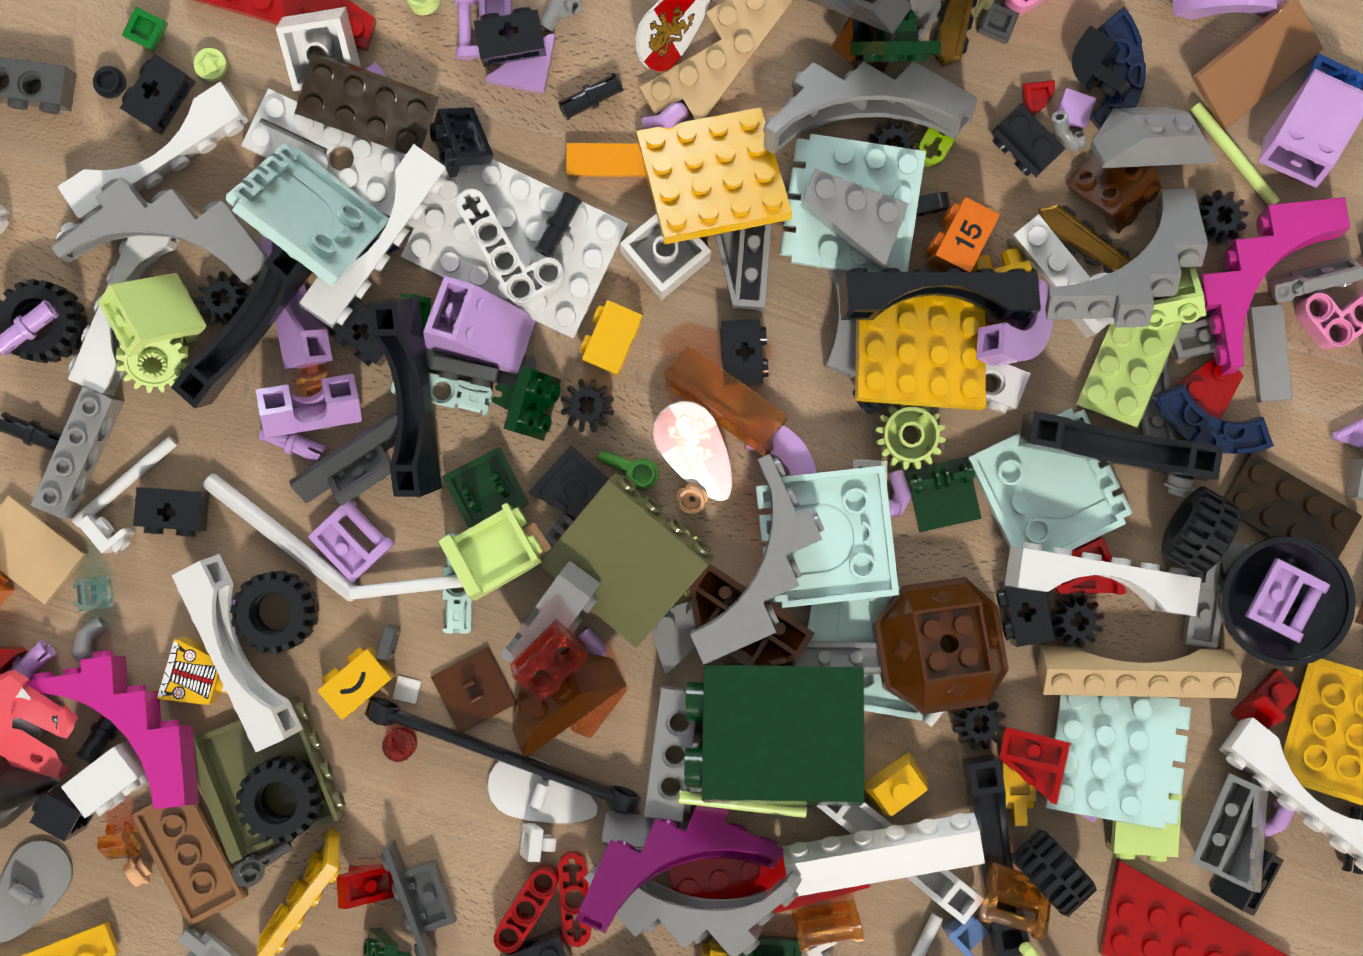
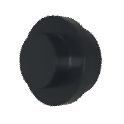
(109, 82)

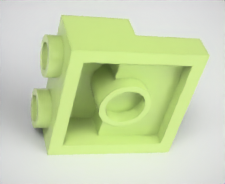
(1184, 307)

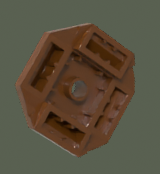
(911, 652)

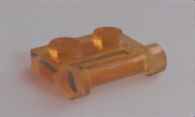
(1017, 890)
(827, 924)

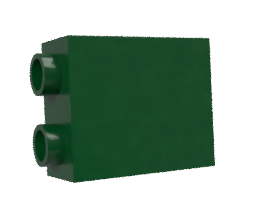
(778, 735)

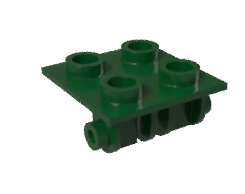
(943, 494)

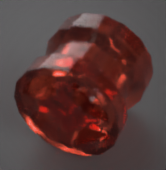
(405, 740)

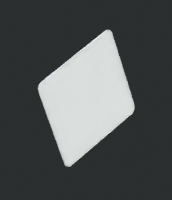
(406, 689)

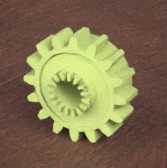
(158, 372)
(898, 448)

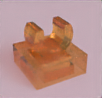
(311, 384)
(119, 845)

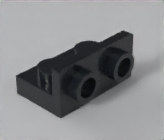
(460, 139)
(1027, 141)

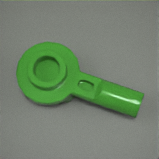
(641, 471)

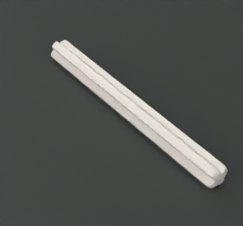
(278, 535)

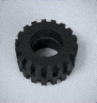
(65, 329)
(1201, 531)
(248, 612)
(261, 817)
(1053, 872)

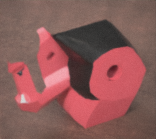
(25, 762)

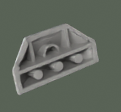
(1150, 139)

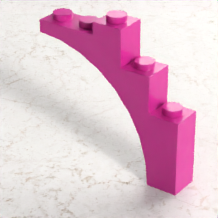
(1283, 231)
(162, 747)

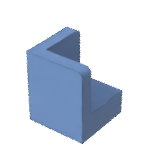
(966, 935)

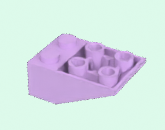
(1313, 129)
(478, 327)

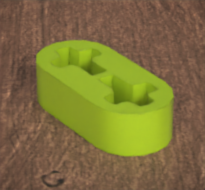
(942, 149)

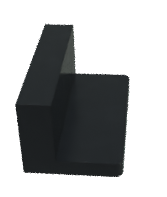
(1243, 898)

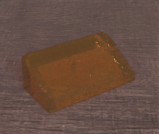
(592, 721)

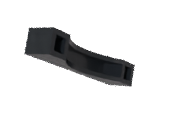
(1002, 294)
(220, 360)
(1122, 448)
(415, 455)
(988, 802)

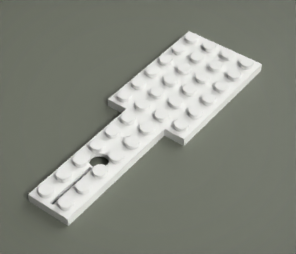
(441, 236)

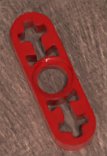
(564, 875)

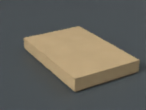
(35, 551)

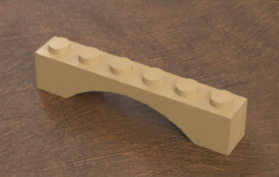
(1197, 675)

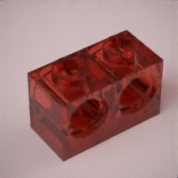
(542, 656)

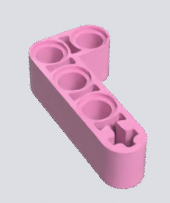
(1330, 316)

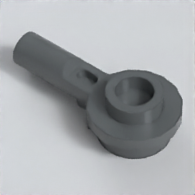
(252, 867)

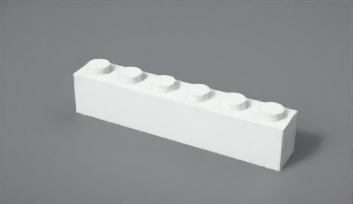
(885, 853)

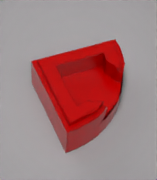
(1037, 95)

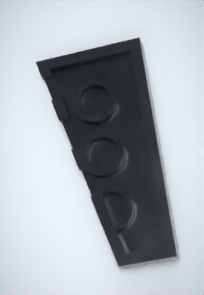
(570, 483)

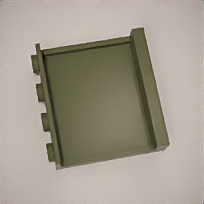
(634, 554)
(227, 756)

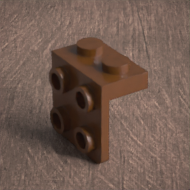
(1115, 191)

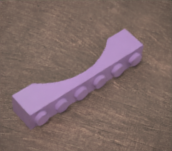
(301, 335)

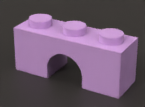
(287, 414)

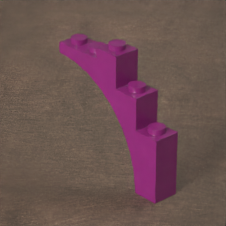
(666, 846)

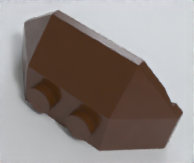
(716, 592)
(580, 693)

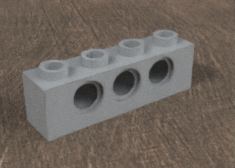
(77, 453)
(659, 802)

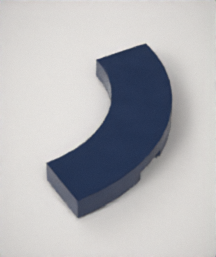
(1127, 64)
(1197, 426)

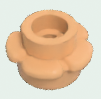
(695, 506)
(138, 871)

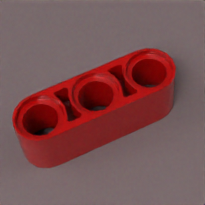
(522, 922)

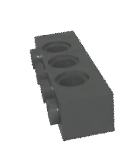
(55, 90)

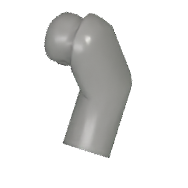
(559, 9)
(1064, 135)
(85, 636)

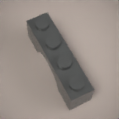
(877, 13)

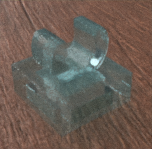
(93, 593)

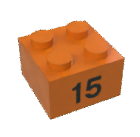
(963, 236)

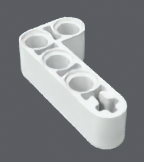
(502, 245)

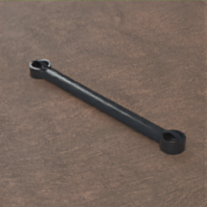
(617, 797)

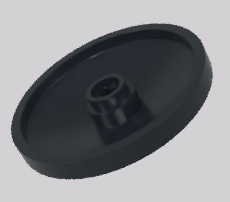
(1326, 624)

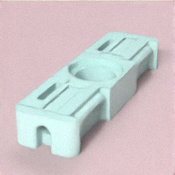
(463, 394)
(458, 606)

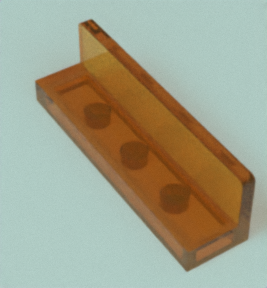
(727, 399)

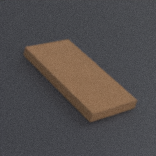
(1257, 62)
(189, 859)

